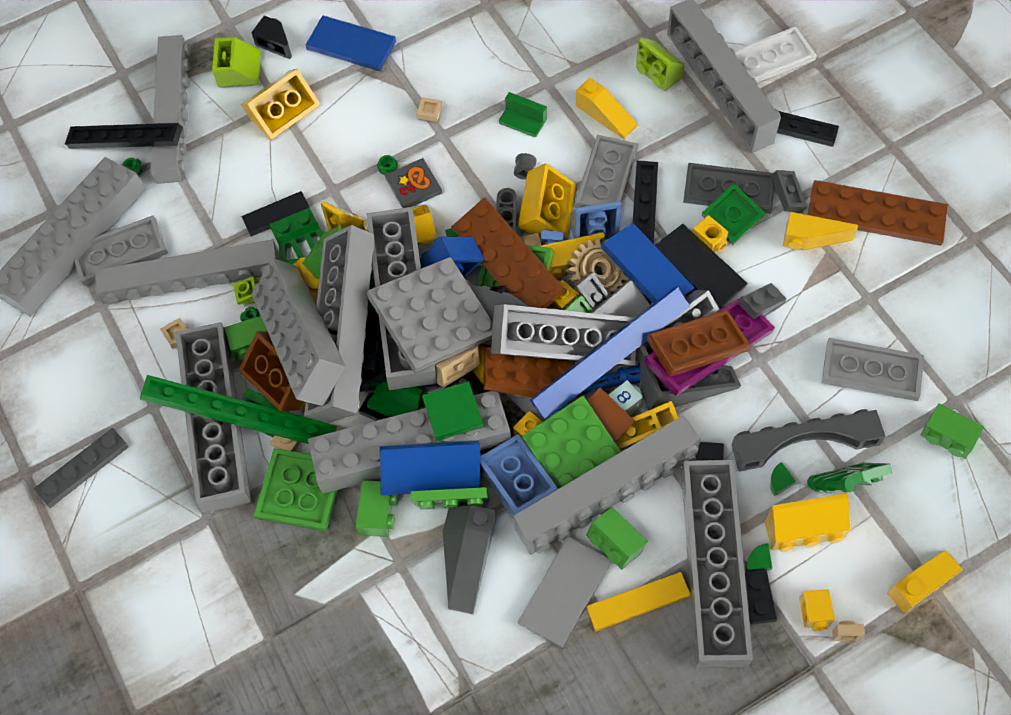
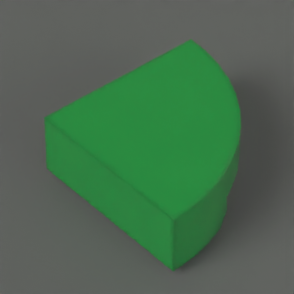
(780, 479)
(759, 559)

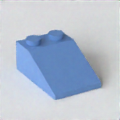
(596, 220)
(516, 475)

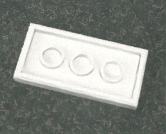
(775, 54)

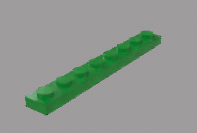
(232, 410)

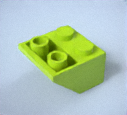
(235, 62)
(658, 64)

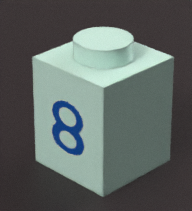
(628, 397)

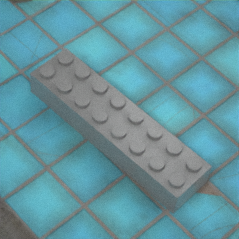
(723, 75)
(67, 234)
(394, 257)
(344, 310)
(298, 332)
(214, 445)
(354, 453)
(606, 485)
(716, 565)

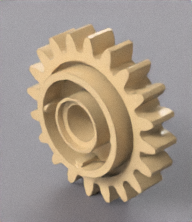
(592, 255)

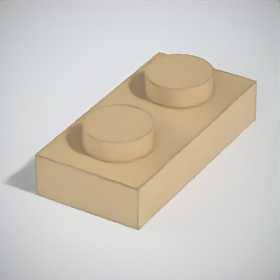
(457, 366)

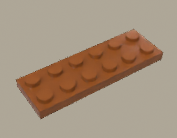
(880, 212)
(508, 256)

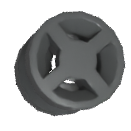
(524, 163)

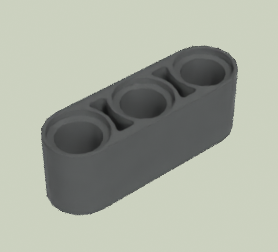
(507, 210)

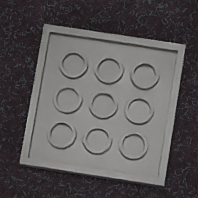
(431, 314)

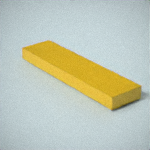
(638, 601)

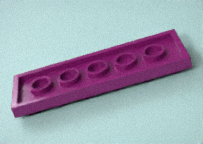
(752, 329)

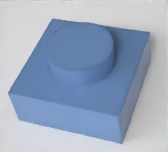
(549, 237)

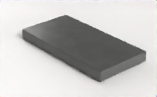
(708, 182)

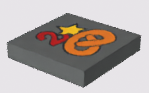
(413, 183)

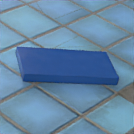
(351, 43)
(645, 264)
(429, 467)

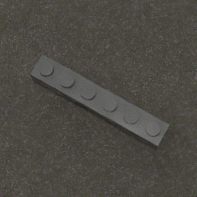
(855, 430)

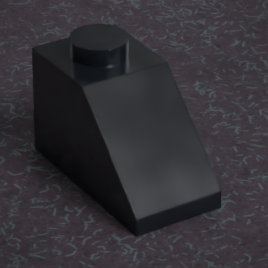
(271, 37)

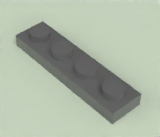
(81, 467)

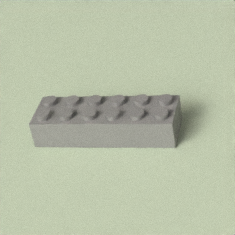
(552, 332)

